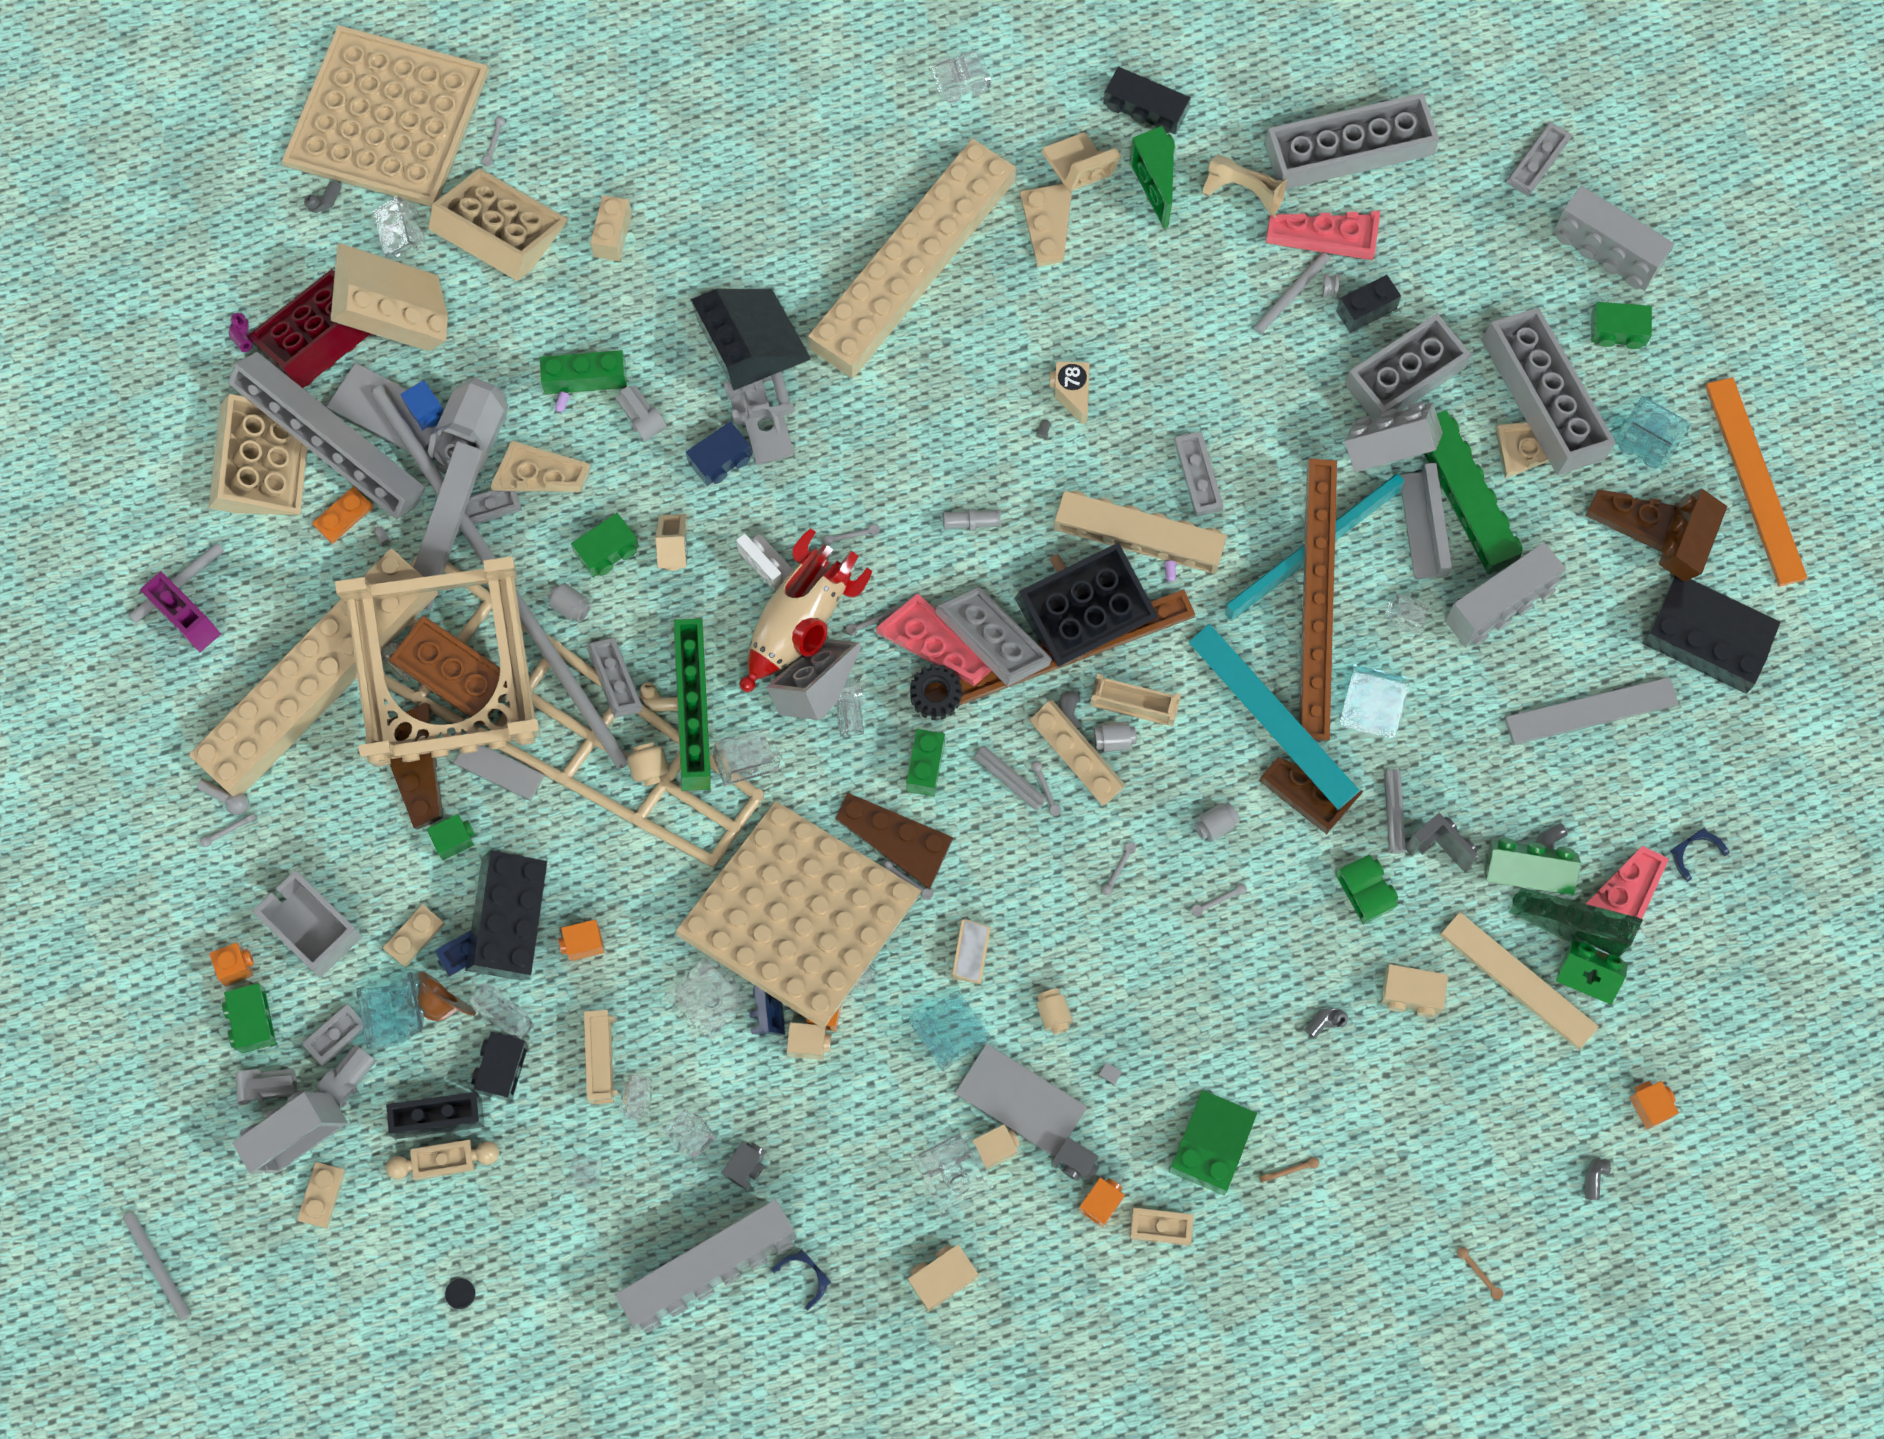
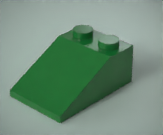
(1153, 164)
(1213, 1142)

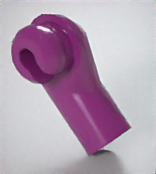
(238, 332)

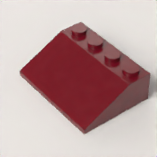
(303, 337)

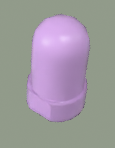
(561, 401)
(1170, 570)

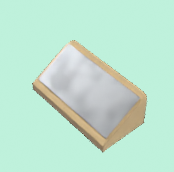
(971, 952)

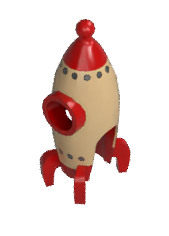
(799, 610)

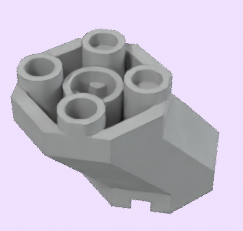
(470, 417)

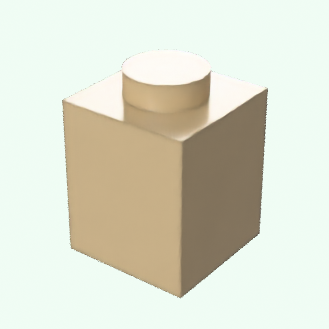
(808, 1041)
(997, 1146)

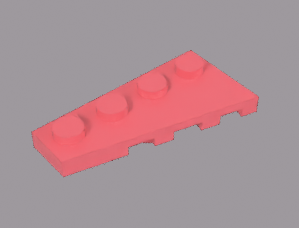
(1339, 235)
(925, 634)

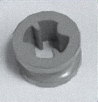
(1330, 286)

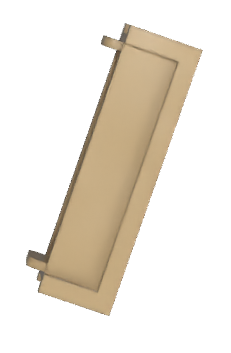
(1135, 701)
(599, 1057)

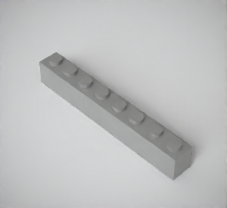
(326, 435)

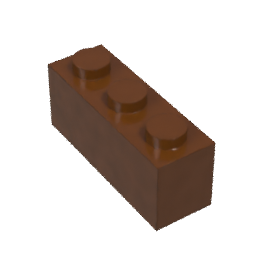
(1692, 534)

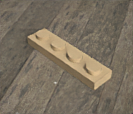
(1077, 752)

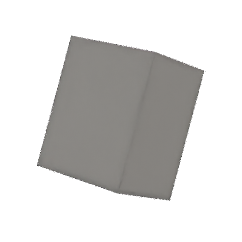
(1110, 1073)

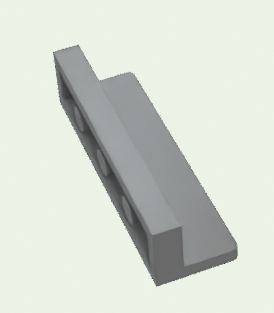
(1426, 523)

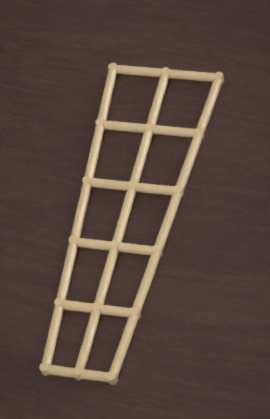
(565, 777)

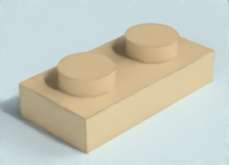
(413, 936)
(321, 1195)
(1161, 1226)

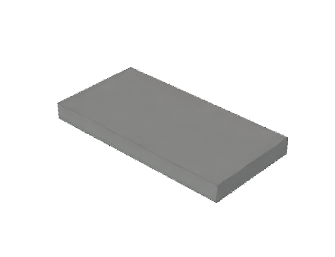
(357, 405)
(993, 635)
(1020, 1100)

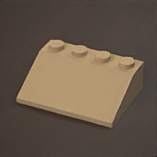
(496, 223)
(388, 299)
(255, 463)

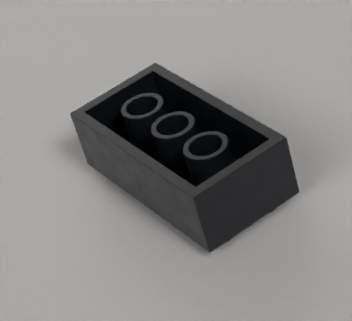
(506, 915)

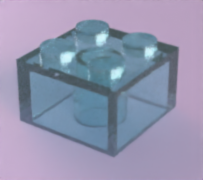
(1652, 433)

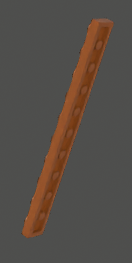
(1318, 598)
(1170, 611)

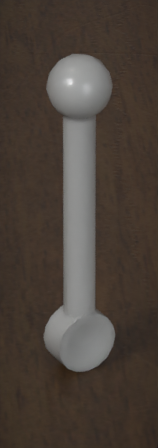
(487, 160)
(873, 530)
(852, 629)
(1054, 809)
(206, 841)
(1130, 848)
(925, 893)
(1197, 910)

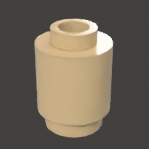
(1054, 1011)

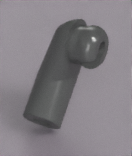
(1068, 704)

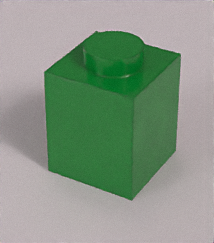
(451, 836)

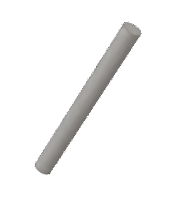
(1291, 293)
(181, 579)
(156, 1266)

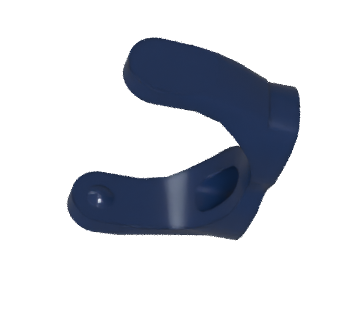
(1679, 850)
(822, 1278)

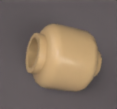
(648, 764)

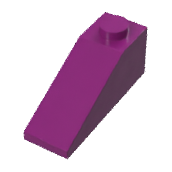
(180, 611)

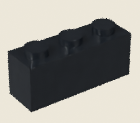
(1146, 100)
(435, 1115)

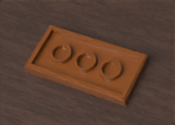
(448, 667)

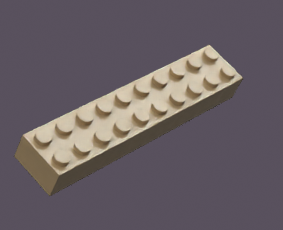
(912, 258)
(302, 685)

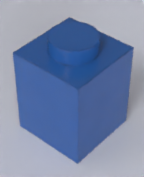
(422, 405)

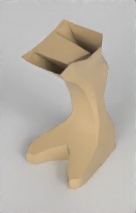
(1225, 171)

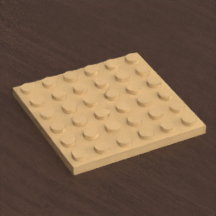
(386, 116)
(798, 914)

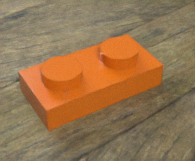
(342, 515)

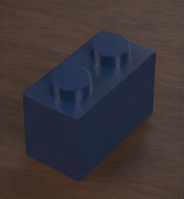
(719, 454)

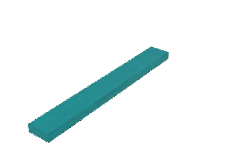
(1296, 559)
(1274, 717)

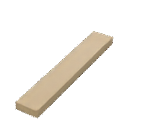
(1519, 981)

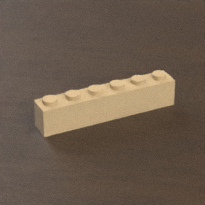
(1140, 531)

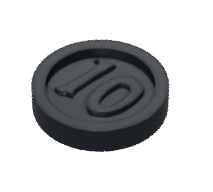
(460, 1293)

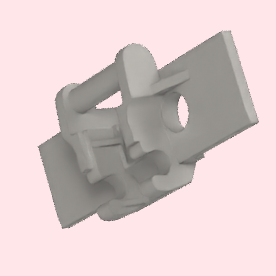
(752, 406)

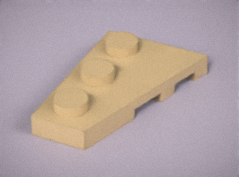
(1047, 221)
(1518, 448)
(539, 470)

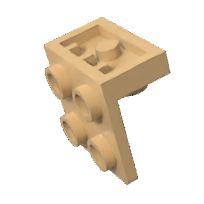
(1079, 161)

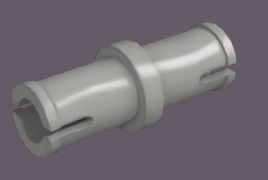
(971, 519)

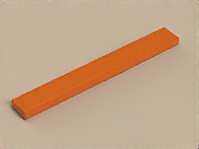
(1756, 482)

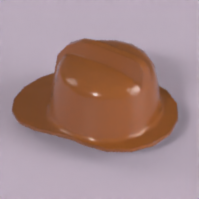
(436, 1001)

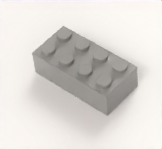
(1612, 238)
(1408, 368)
(1505, 595)

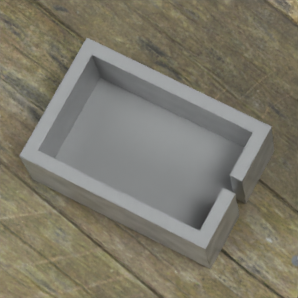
(1393, 436)
(308, 924)
(289, 1132)

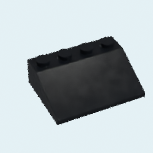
(748, 333)
(1086, 605)
(1712, 634)

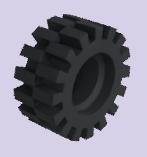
(935, 675)

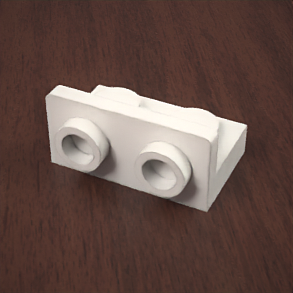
(764, 560)

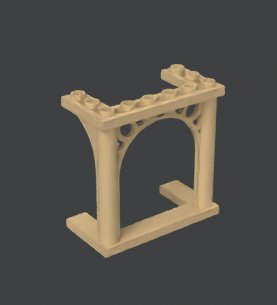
(380, 737)

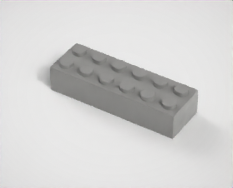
(1352, 141)
(1548, 391)
(706, 1266)

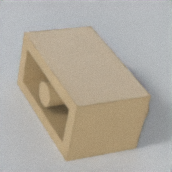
(611, 228)
(1414, 990)
(942, 1277)

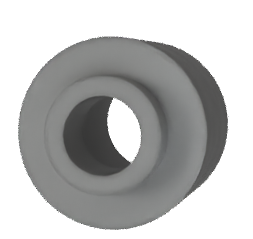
(569, 602)
(1114, 736)
(1216, 822)

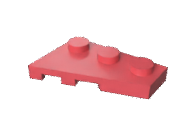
(1632, 885)

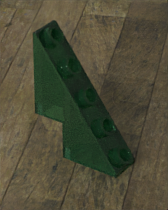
(1577, 921)

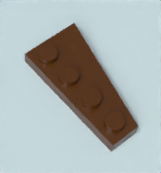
(418, 778)
(903, 841)

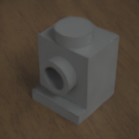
(1076, 1161)
(745, 1165)

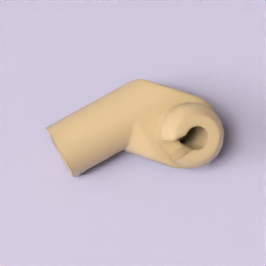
(655, 701)

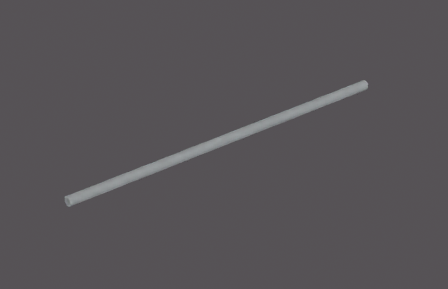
(526, 616)

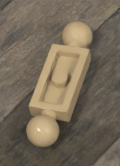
(442, 1160)

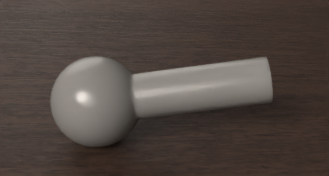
(235, 805)

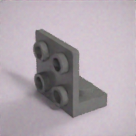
(1444, 833)

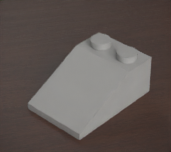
(815, 681)

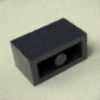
(1368, 303)
(500, 1066)

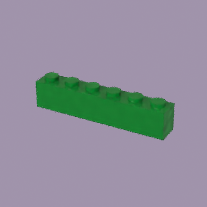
(1472, 499)
(692, 705)

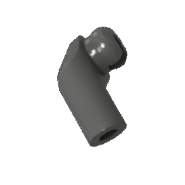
(325, 201)
(1552, 835)
(1326, 1019)
(1593, 1177)

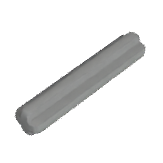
(1010, 778)
(1394, 809)

